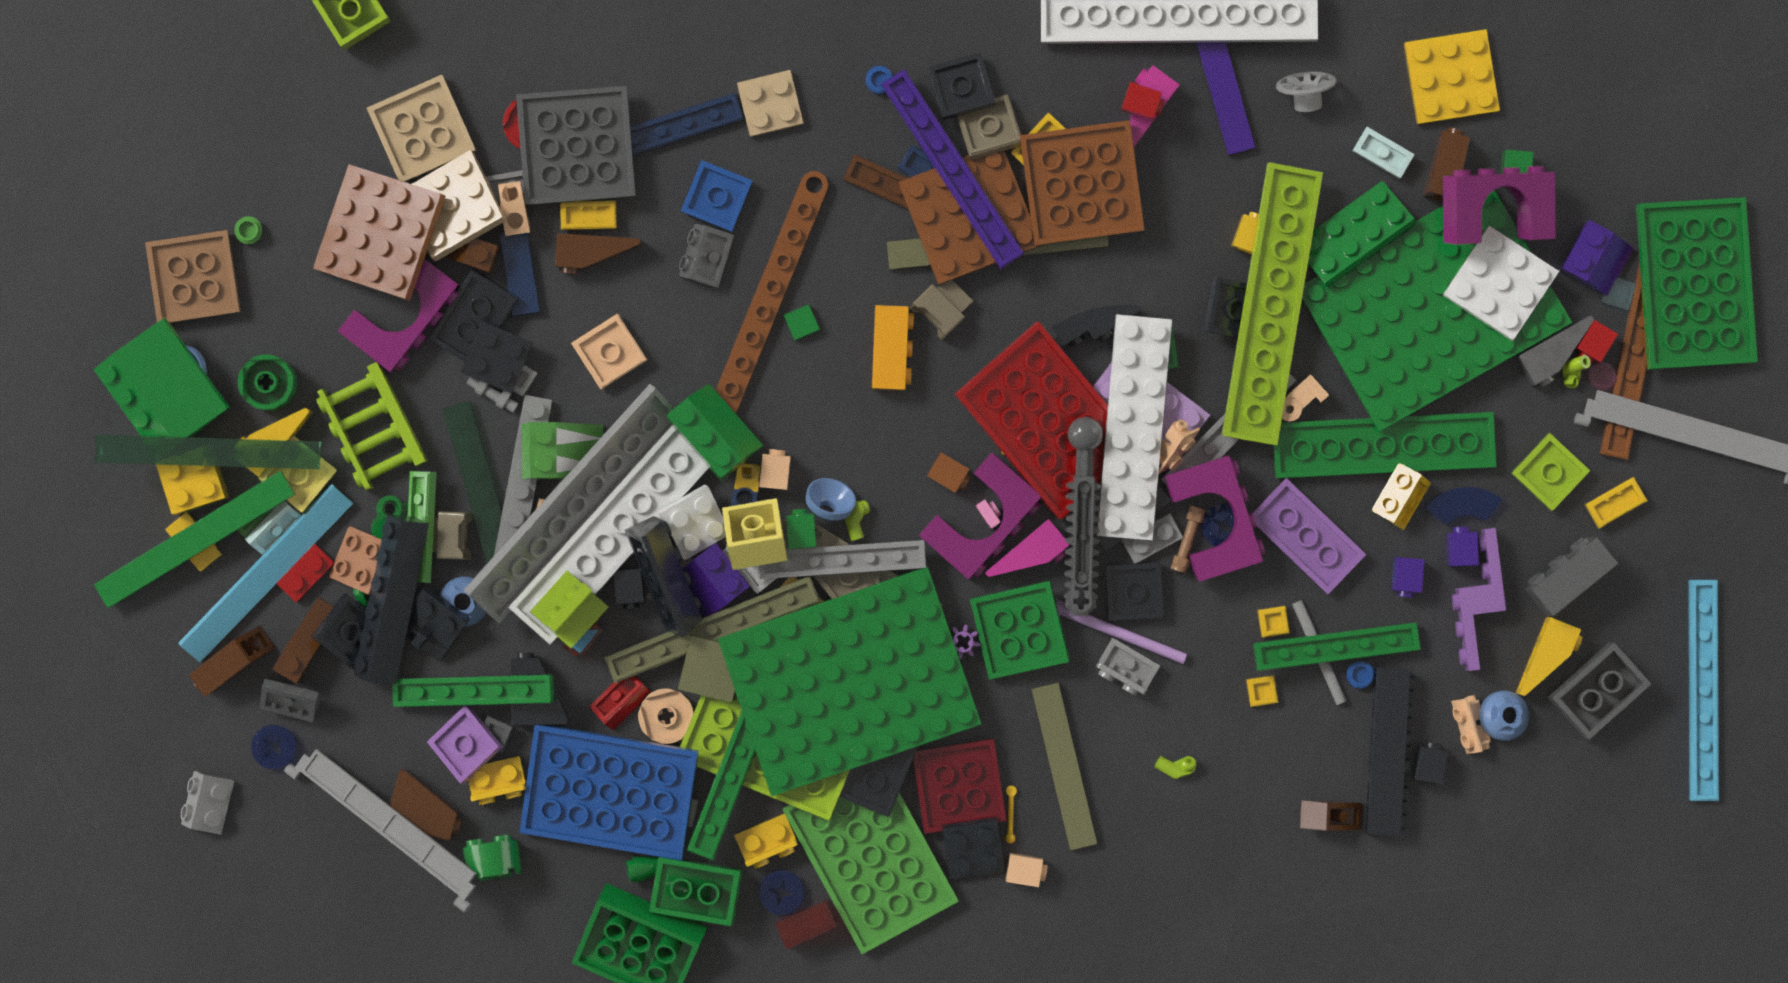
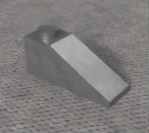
(1550, 355)

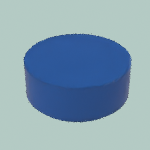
(876, 77)
(1360, 674)

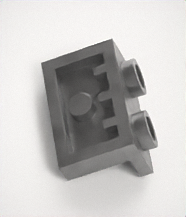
(705, 255)
(289, 700)

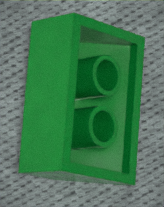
(714, 431)

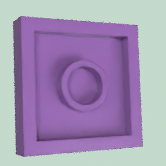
(464, 744)

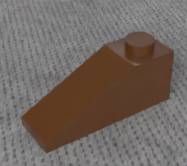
(585, 251)
(302, 648)

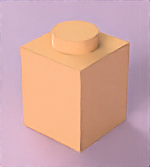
(775, 470)
(1025, 870)

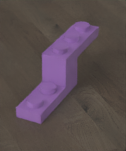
(1479, 599)

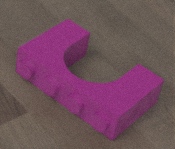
(1466, 194)
(392, 348)
(1017, 501)
(1241, 546)

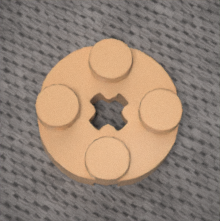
(658, 729)

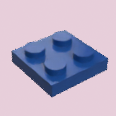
(716, 196)

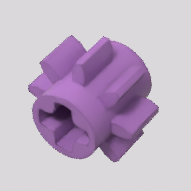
(964, 633)

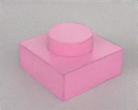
(989, 513)

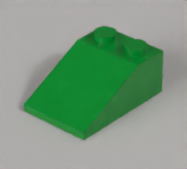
(696, 891)

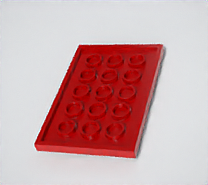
(1026, 408)

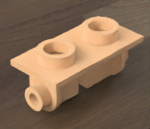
(1181, 441)
(1472, 736)

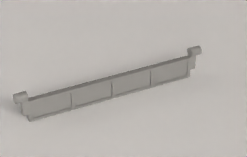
(1686, 430)
(387, 823)

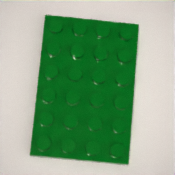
(1696, 283)

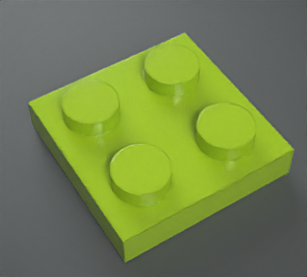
(1550, 472)

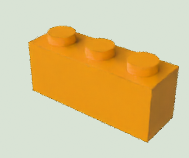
(891, 347)

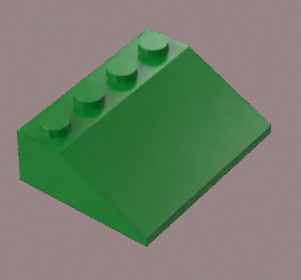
(161, 385)
(634, 944)

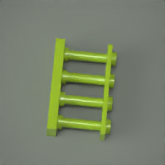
(386, 404)

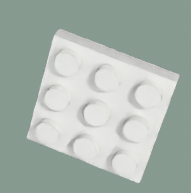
(1500, 283)

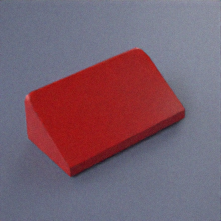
(619, 701)

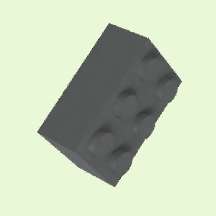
(1570, 575)
(1599, 690)

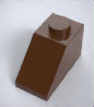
(477, 255)
(1330, 815)

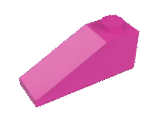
(1158, 81)
(1036, 549)

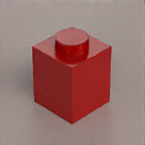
(1142, 102)
(1596, 342)

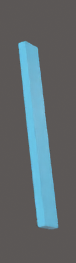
(265, 573)
(1703, 690)

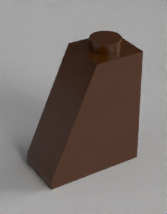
(1448, 156)
(231, 661)
(424, 807)

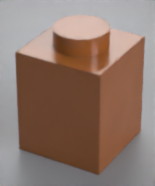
(949, 473)

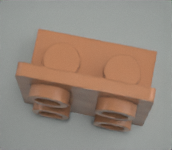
(356, 560)

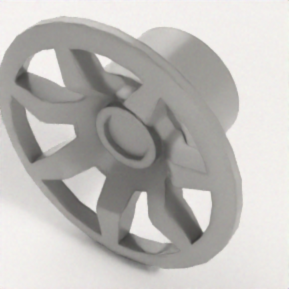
(1306, 93)

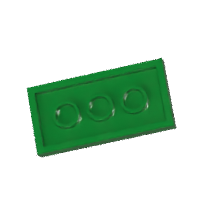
(1357, 233)

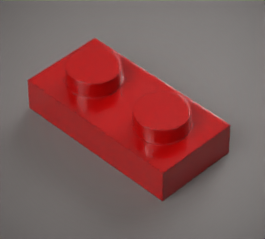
(305, 573)

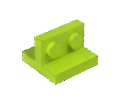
(569, 609)

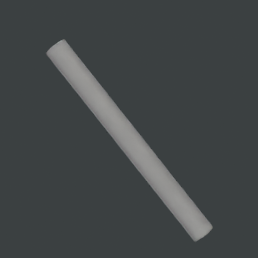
(1325, 667)

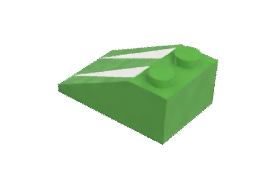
(555, 448)

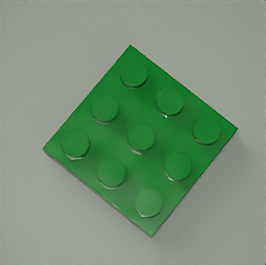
(1020, 630)

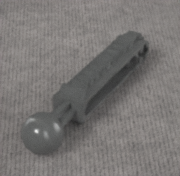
(1085, 436)

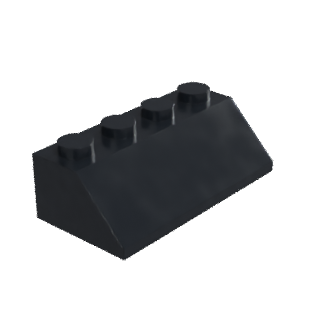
(664, 575)

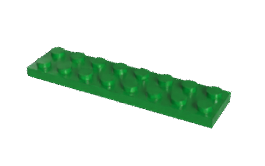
(1359, 448)

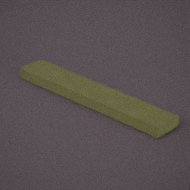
(1064, 766)

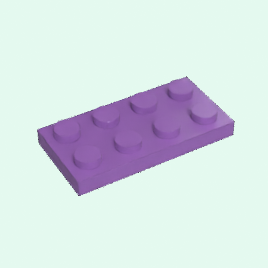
(1307, 536)

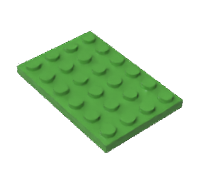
(873, 868)

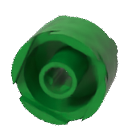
(279, 393)
(494, 858)

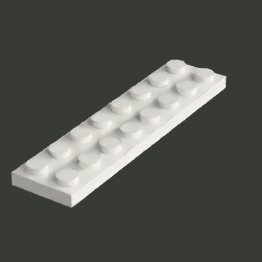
(1134, 427)

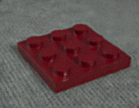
(958, 784)

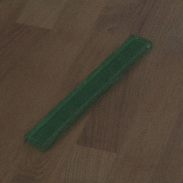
(207, 452)

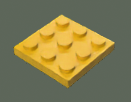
(1451, 77)

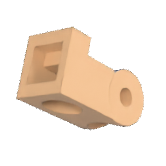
(514, 208)
(1301, 396)

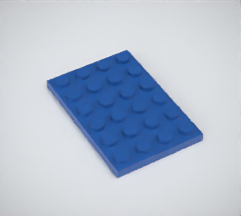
(609, 791)

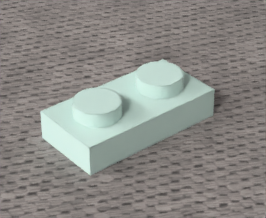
(1383, 152)
(272, 527)

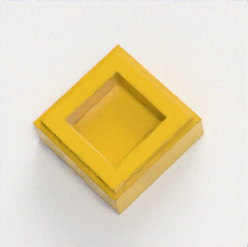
(1273, 621)
(1262, 691)

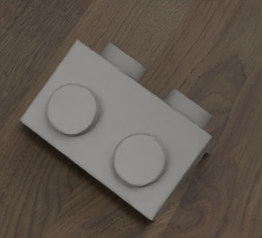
(1127, 666)
(206, 802)

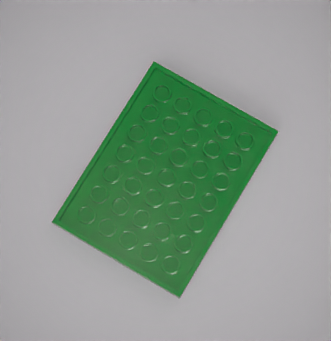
(1400, 333)
(849, 681)

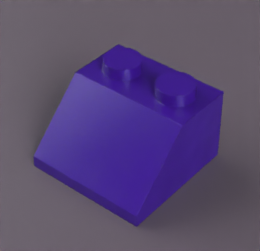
(1596, 258)
(714, 580)

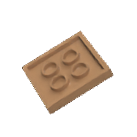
(193, 277)

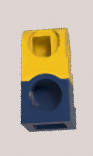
(746, 484)

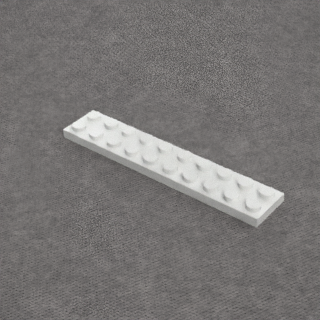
(1178, 21)
(601, 542)

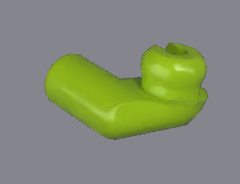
(1572, 370)
(853, 520)
(1178, 768)

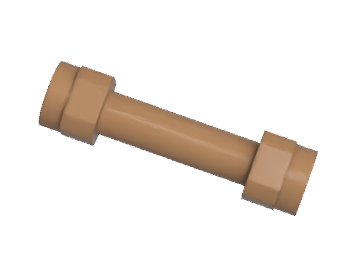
(1194, 516)

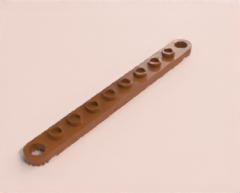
(770, 291)

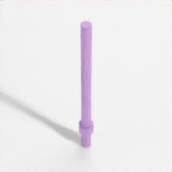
(1123, 634)

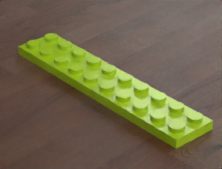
(1272, 304)

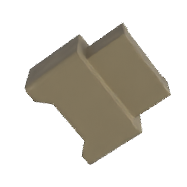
(943, 307)
(451, 535)

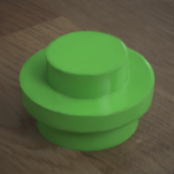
(248, 230)

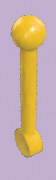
(1011, 792)

